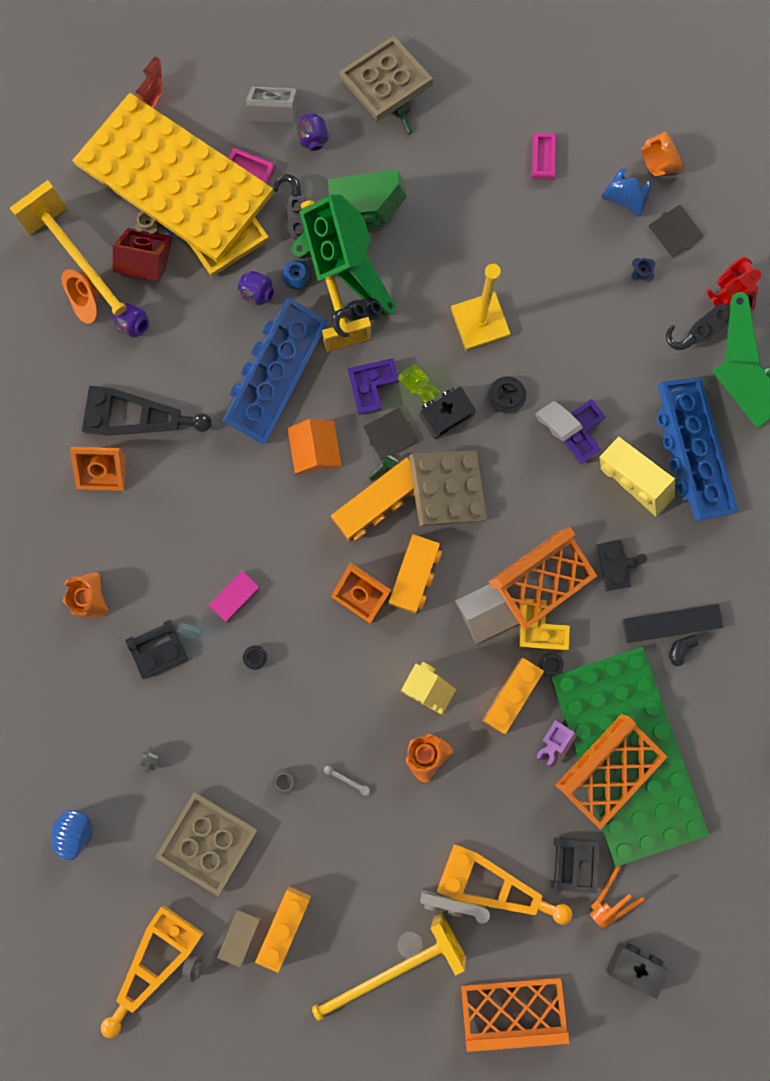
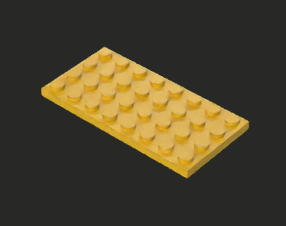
(173, 177)

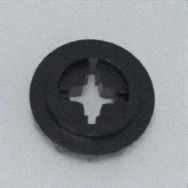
(509, 384)

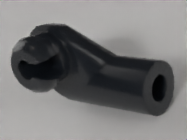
(679, 649)

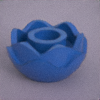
(296, 281)

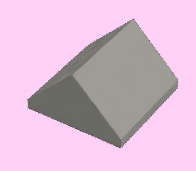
(271, 104)
(485, 613)

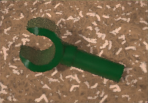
(401, 113)
(389, 462)

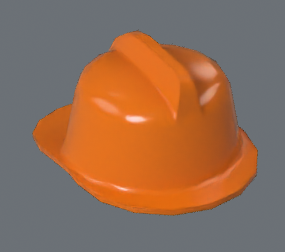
(81, 294)

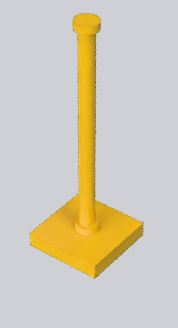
(41, 208)
(481, 318)
(358, 330)
(446, 944)

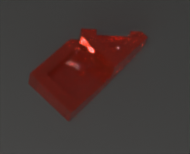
(152, 86)

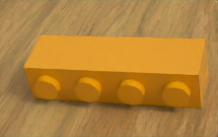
(375, 501)

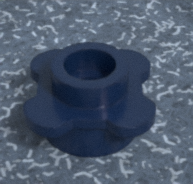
(647, 264)

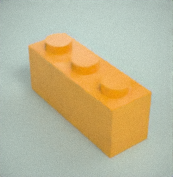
(415, 574)
(512, 695)
(283, 929)

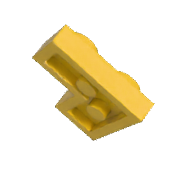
(541, 634)

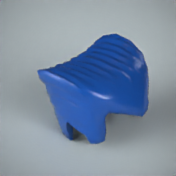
(627, 192)
(71, 834)

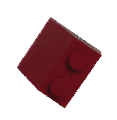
(141, 254)

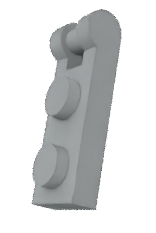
(434, 901)

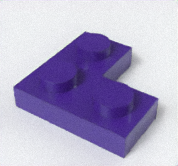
(366, 380)
(581, 443)

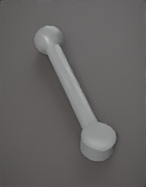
(364, 790)

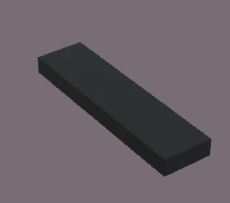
(672, 623)

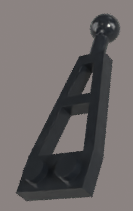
(99, 411)

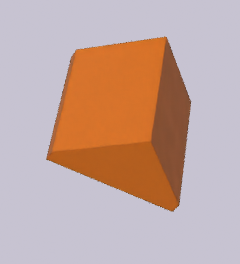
(314, 446)
(99, 468)
(361, 593)

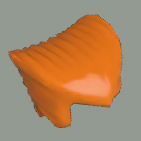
(662, 156)
(85, 596)
(427, 755)

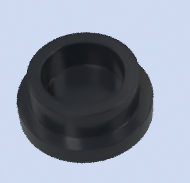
(255, 657)
(551, 664)

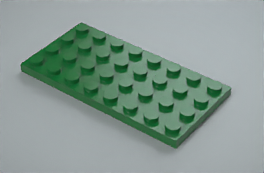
(664, 806)

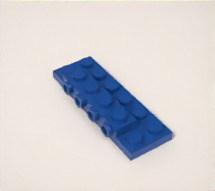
(274, 370)
(695, 449)

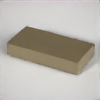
(238, 938)

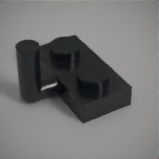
(616, 566)

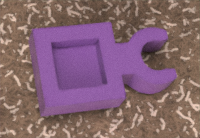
(559, 741)

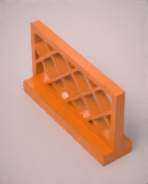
(536, 558)
(596, 755)
(515, 1038)

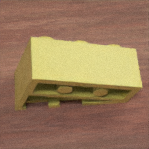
(638, 476)
(428, 688)

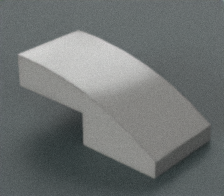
(559, 421)

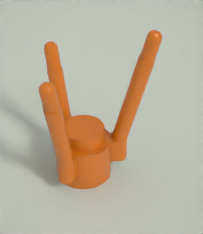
(604, 914)

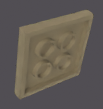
(385, 78)
(447, 488)
(206, 843)

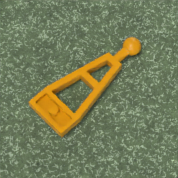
(457, 874)
(174, 931)

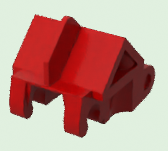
(737, 278)

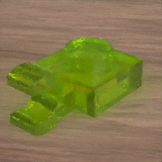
(416, 381)

